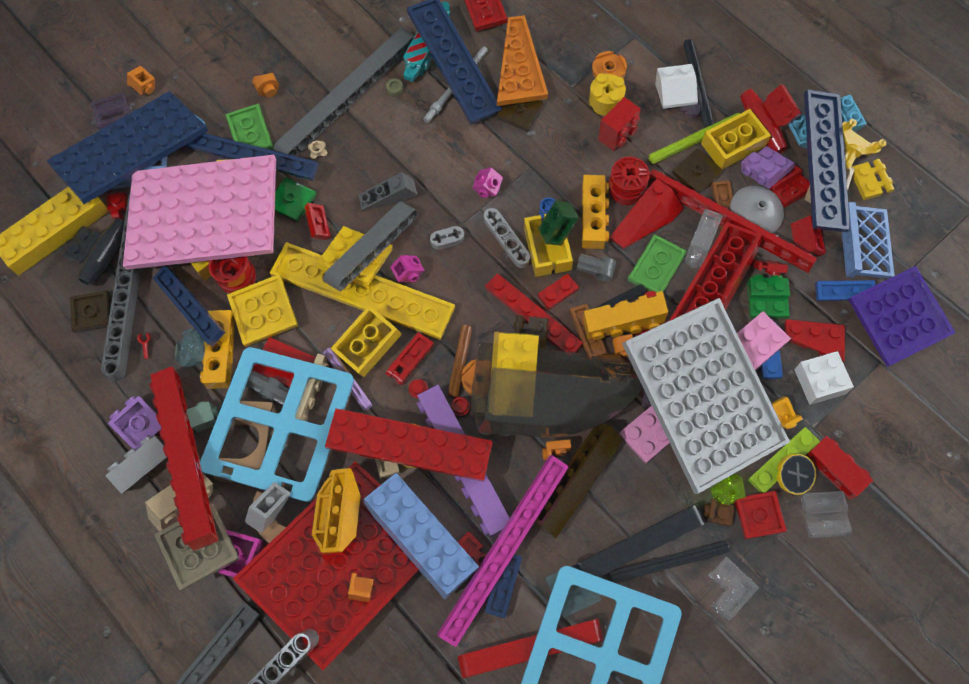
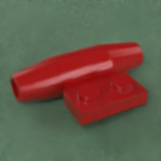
(775, 112)

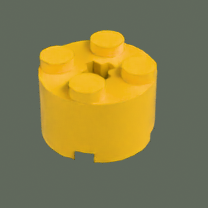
(606, 92)

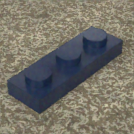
(502, 591)

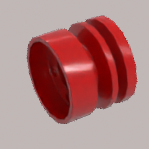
(628, 180)
(233, 273)

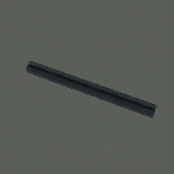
(705, 111)
(669, 561)

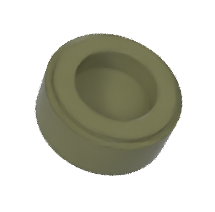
(394, 87)

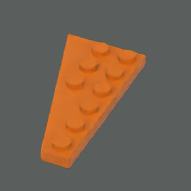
(520, 71)

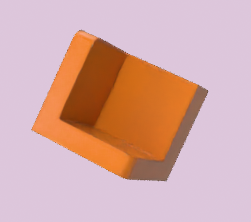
(360, 588)

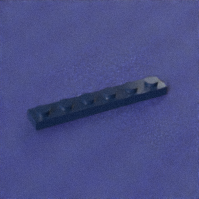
(188, 305)

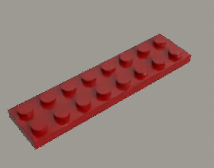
(409, 444)

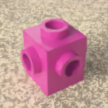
(487, 182)
(407, 268)

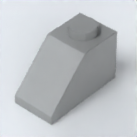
(267, 507)

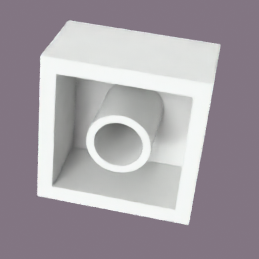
(823, 378)

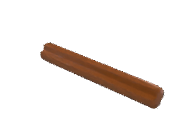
(459, 362)

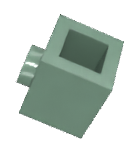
(202, 416)

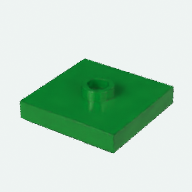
(292, 198)

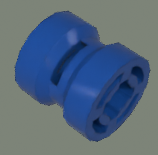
(545, 206)

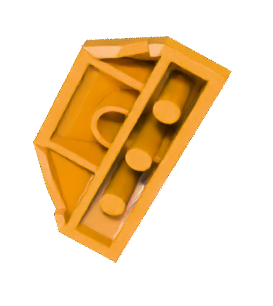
(336, 512)

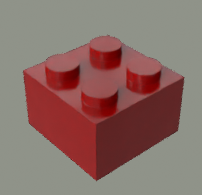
(619, 124)

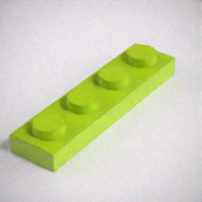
(766, 475)

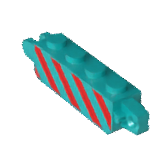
(417, 56)

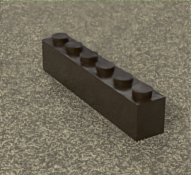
(578, 478)

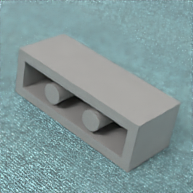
(136, 463)

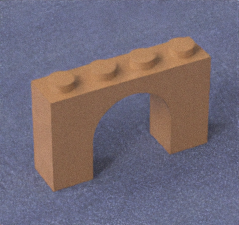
(255, 459)

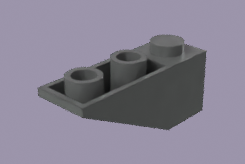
(389, 192)

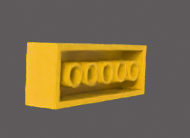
(47, 229)

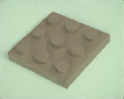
(194, 566)

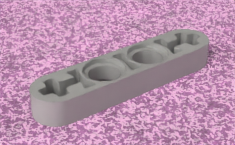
(507, 237)

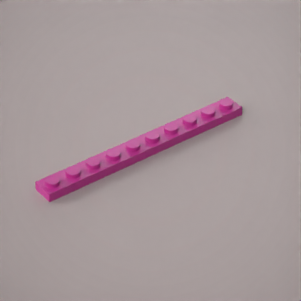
(502, 551)

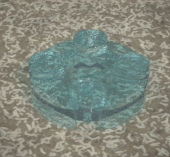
(190, 348)

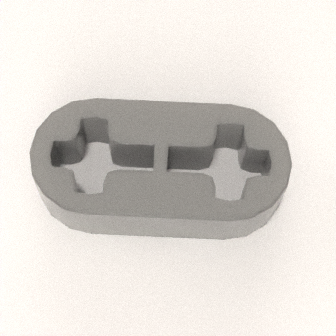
(447, 237)

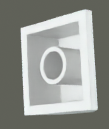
(676, 86)

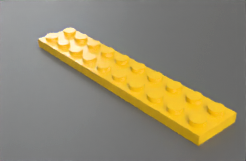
(388, 298)

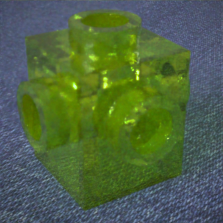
(728, 489)

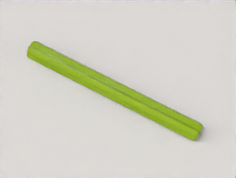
(683, 143)

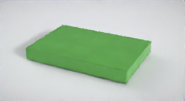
(249, 127)
(657, 264)

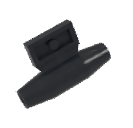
(95, 250)

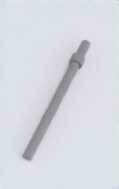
(436, 107)

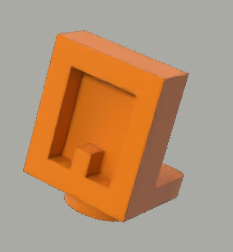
(558, 447)

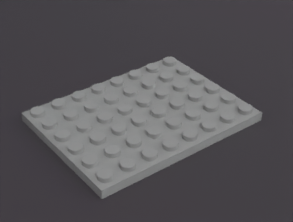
(706, 394)

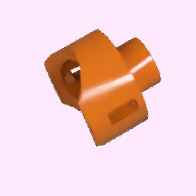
(266, 84)

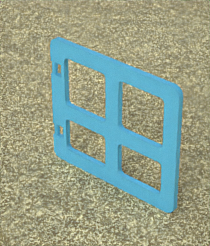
(283, 423)
(605, 657)

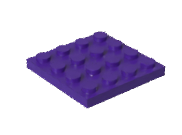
(901, 316)

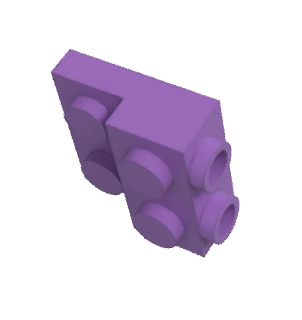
(766, 166)
(135, 422)

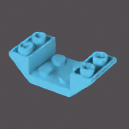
(848, 110)

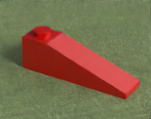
(653, 210)

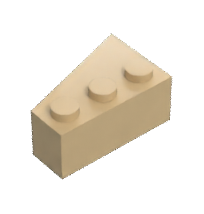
(162, 509)

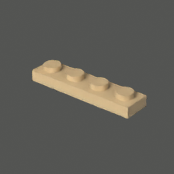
(313, 386)

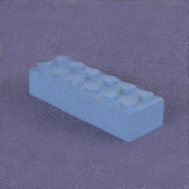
(420, 535)

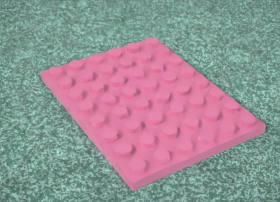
(201, 212)

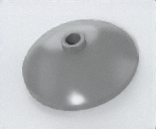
(747, 203)

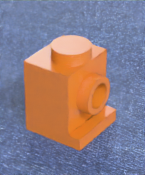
(141, 81)

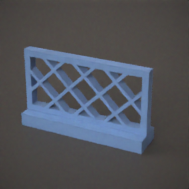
(853, 240)

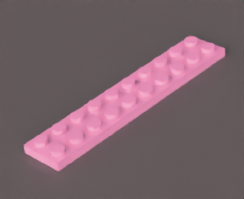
(760, 340)

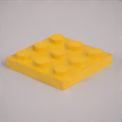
(341, 244)
(262, 310)

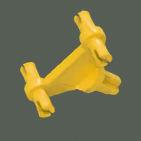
(857, 145)

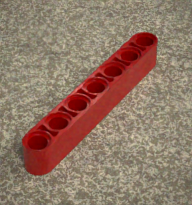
(520, 650)

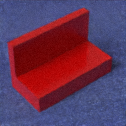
(807, 238)

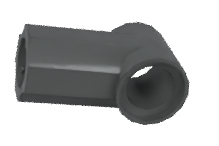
(601, 268)

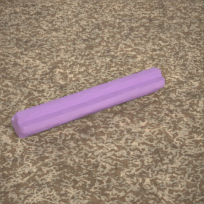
(356, 391)

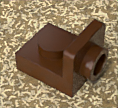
(718, 513)

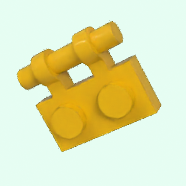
(866, 181)

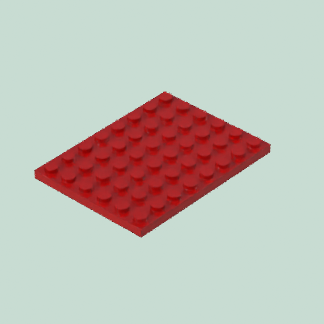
(311, 588)

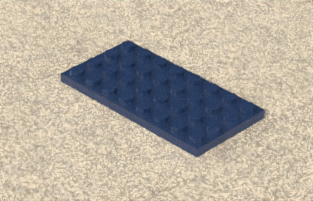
(126, 146)

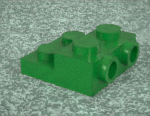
(768, 296)

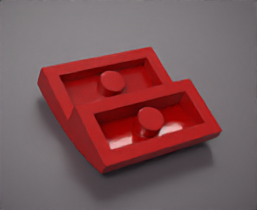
(791, 187)

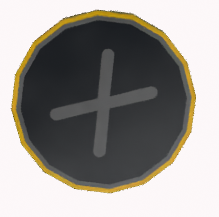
(796, 474)

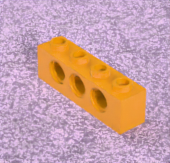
(590, 237)
(222, 376)

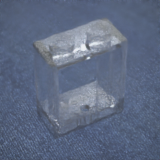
(703, 238)

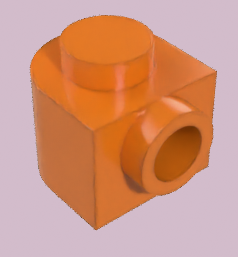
(618, 347)

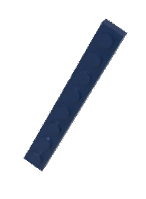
(232, 149)

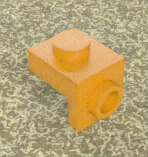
(786, 413)

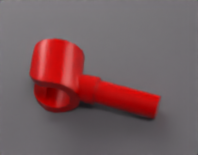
(144, 344)

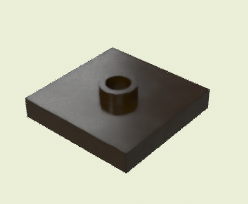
(520, 114)
(697, 171)
(90, 311)

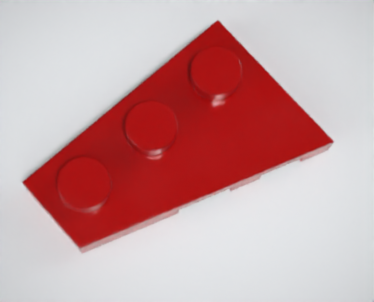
(817, 336)

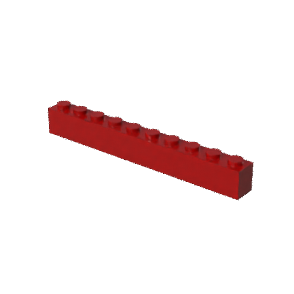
(183, 460)

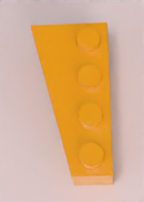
(625, 317)

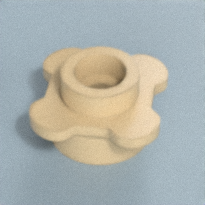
(315, 145)

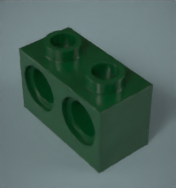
(558, 223)

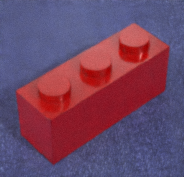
(839, 467)

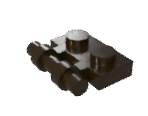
(535, 326)

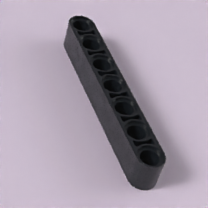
(643, 542)

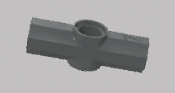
(267, 387)

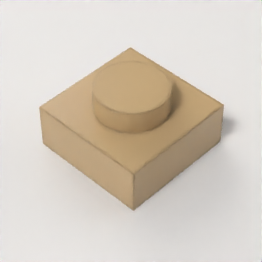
(386, 468)

